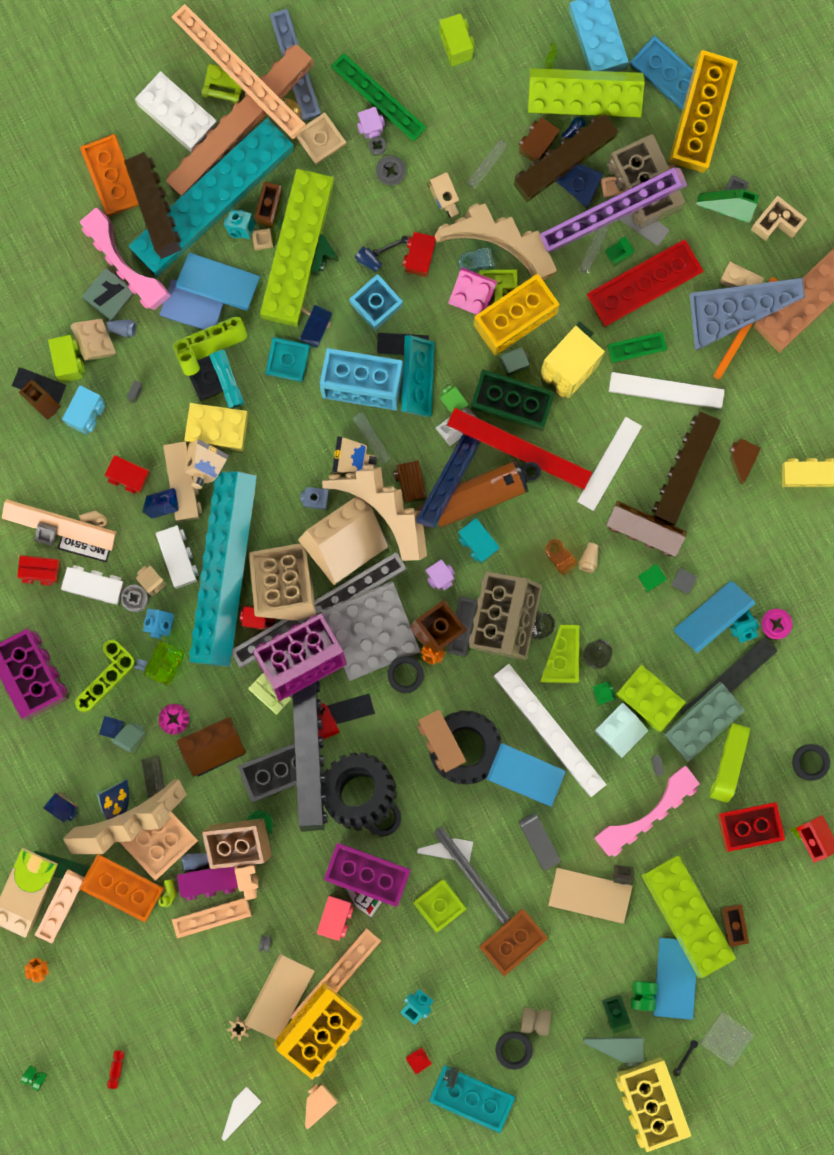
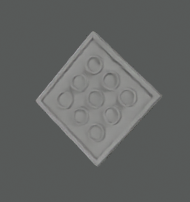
(371, 630)

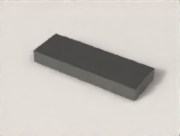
(465, 612)

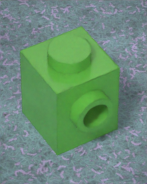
(453, 398)

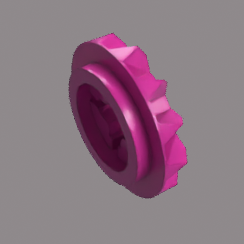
(785, 622)
(173, 728)

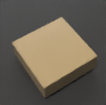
(262, 239)

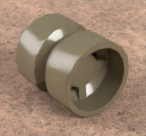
(535, 1021)

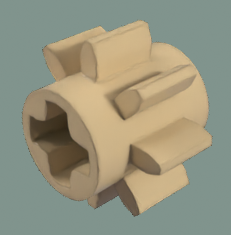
(235, 1032)

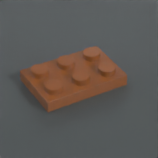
(513, 942)

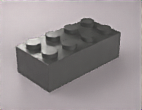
(270, 773)

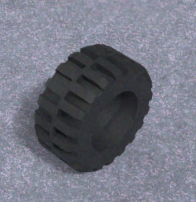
(491, 739)
(372, 810)

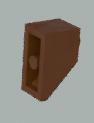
(39, 399)
(743, 458)

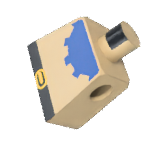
(442, 186)
(350, 457)
(203, 462)

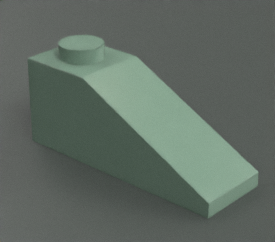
(130, 737)
(621, 1048)

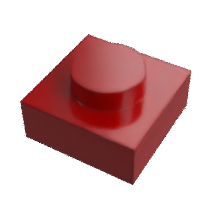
(418, 1060)

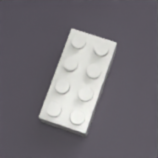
(175, 111)

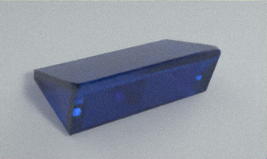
(315, 326)
(161, 503)

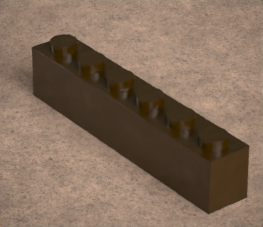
(565, 158)
(152, 205)
(686, 469)

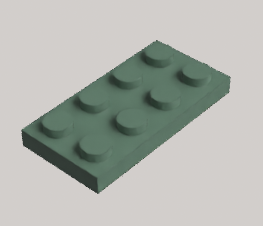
(703, 721)

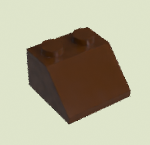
(438, 627)

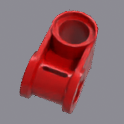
(329, 725)

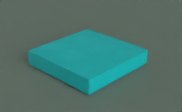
(287, 359)

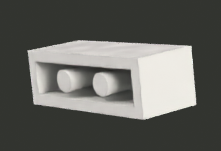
(177, 556)
(93, 585)

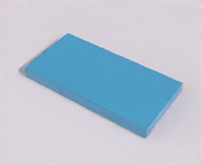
(664, 70)
(218, 281)
(714, 616)
(526, 775)
(675, 981)

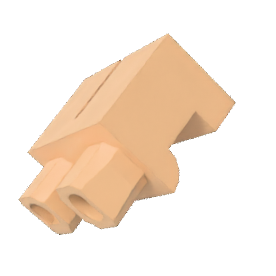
(247, 880)

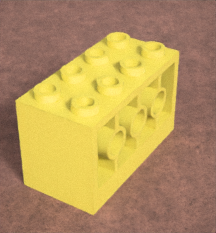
(571, 362)
(665, 1107)

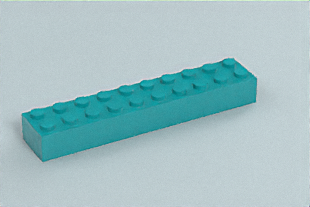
(218, 192)
(222, 569)

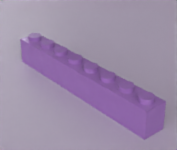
(613, 209)

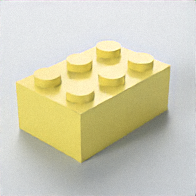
(217, 426)

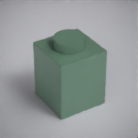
(515, 361)

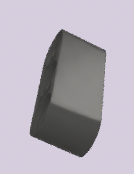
(539, 841)

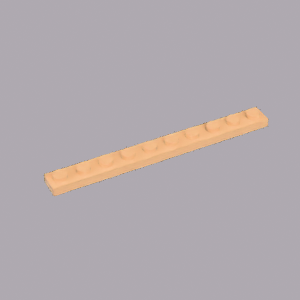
(239, 71)

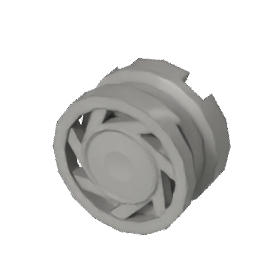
(134, 598)

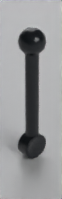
(404, 240)
(693, 1044)

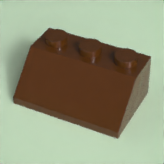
(211, 746)

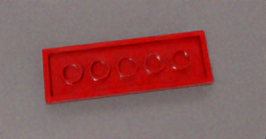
(644, 283)

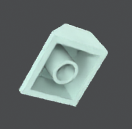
(621, 730)

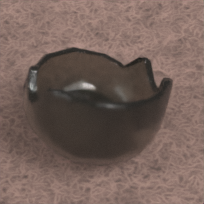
(543, 626)
(597, 654)

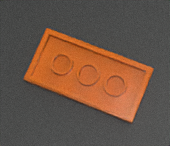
(109, 175)
(121, 888)

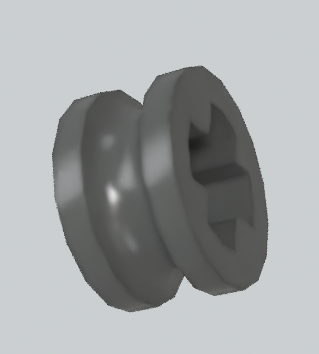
(378, 151)
(265, 943)

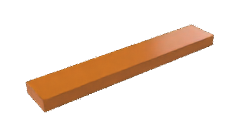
(733, 348)

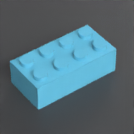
(598, 35)

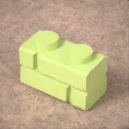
(265, 693)

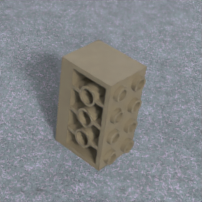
(650, 163)
(505, 615)

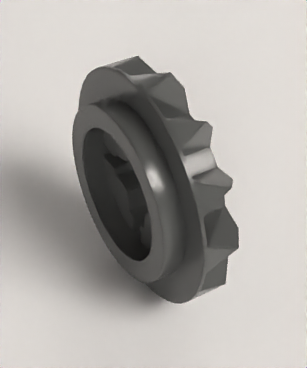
(389, 162)

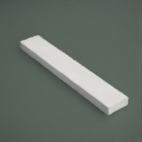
(666, 390)

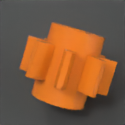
(432, 656)
(36, 970)

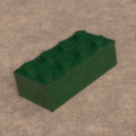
(512, 400)

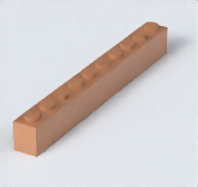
(239, 122)

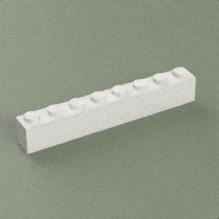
(549, 730)

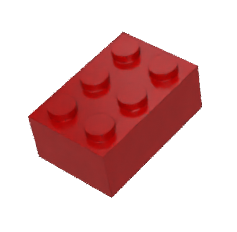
(751, 827)

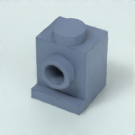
(320, 503)

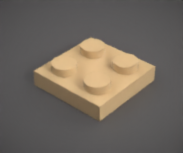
(320, 138)
(93, 339)

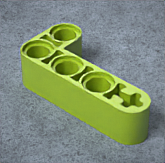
(208, 341)
(103, 680)
(730, 764)

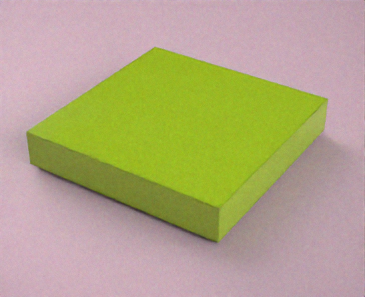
(439, 905)

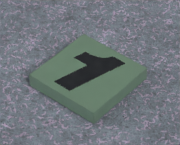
(108, 294)

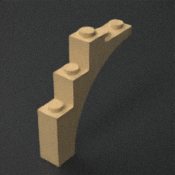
(504, 233)
(368, 485)
(125, 827)

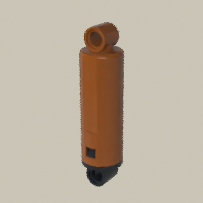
(487, 491)

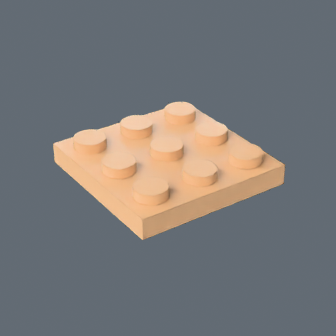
(160, 848)

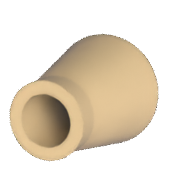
(589, 558)

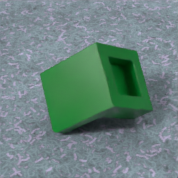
(620, 251)
(652, 578)

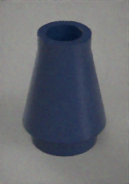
(368, 259)

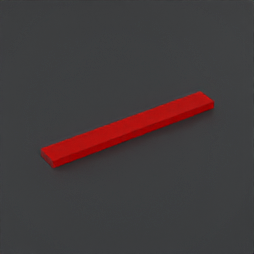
(518, 448)

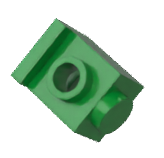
(603, 693)

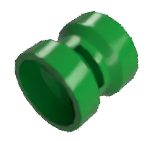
(30, 1075)

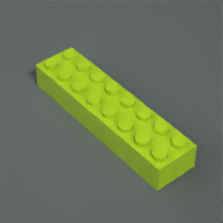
(297, 247)

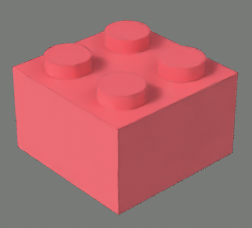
(334, 918)

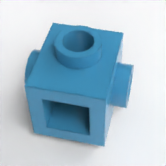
(158, 623)

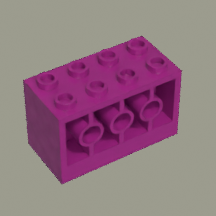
(300, 657)
(24, 688)
(367, 874)

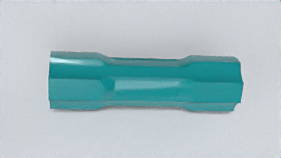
(226, 378)

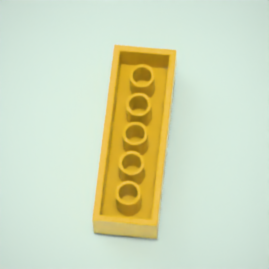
(702, 111)

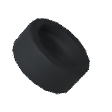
(403, 660)
(825, 762)
(385, 832)
(528, 1050)

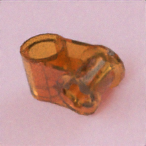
(563, 560)

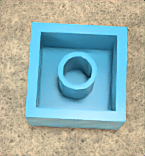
(376, 302)
(84, 410)

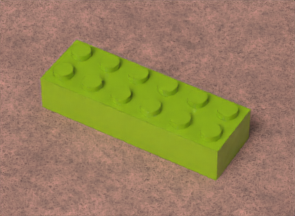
(585, 92)
(688, 916)

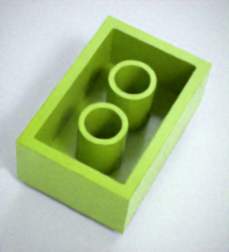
(650, 698)

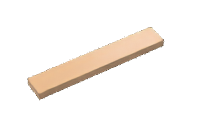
(66, 526)
(347, 964)

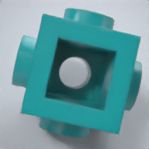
(240, 224)
(745, 627)
(419, 1003)

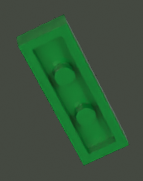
(637, 347)

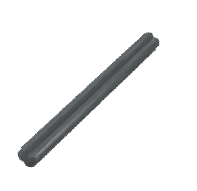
(472, 875)

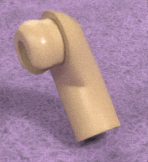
(94, 517)

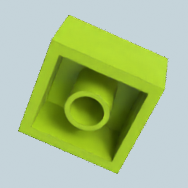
(456, 39)
(65, 359)

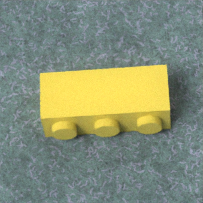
(808, 473)

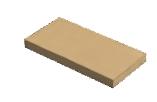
(590, 895)
(279, 997)

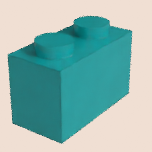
(478, 541)

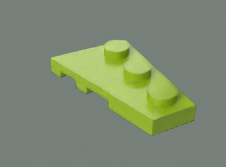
(564, 657)

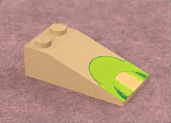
(25, 892)

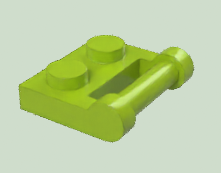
(218, 77)

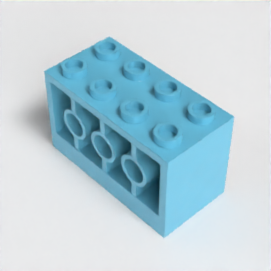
(361, 379)

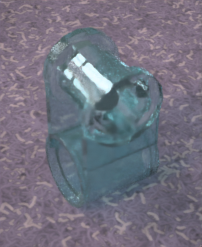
(480, 260)

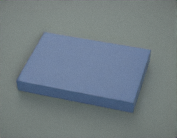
(191, 308)

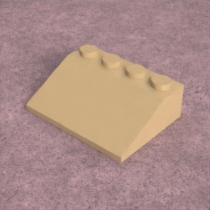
(344, 539)
(282, 583)

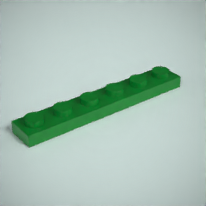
(378, 97)

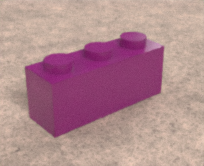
(207, 882)

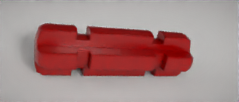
(115, 1069)

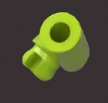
(170, 894)

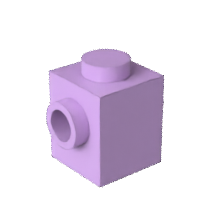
(370, 123)
(440, 575)

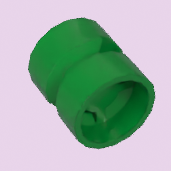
(644, 995)

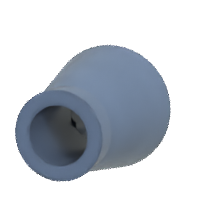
(122, 327)
(194, 861)

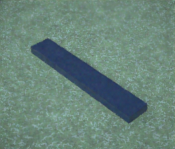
(448, 481)

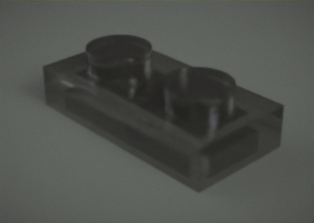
(152, 775)

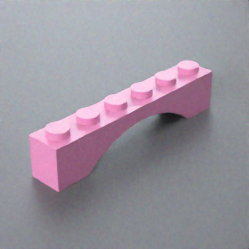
(101, 230)
(678, 786)

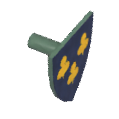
(114, 800)

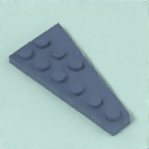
(731, 309)

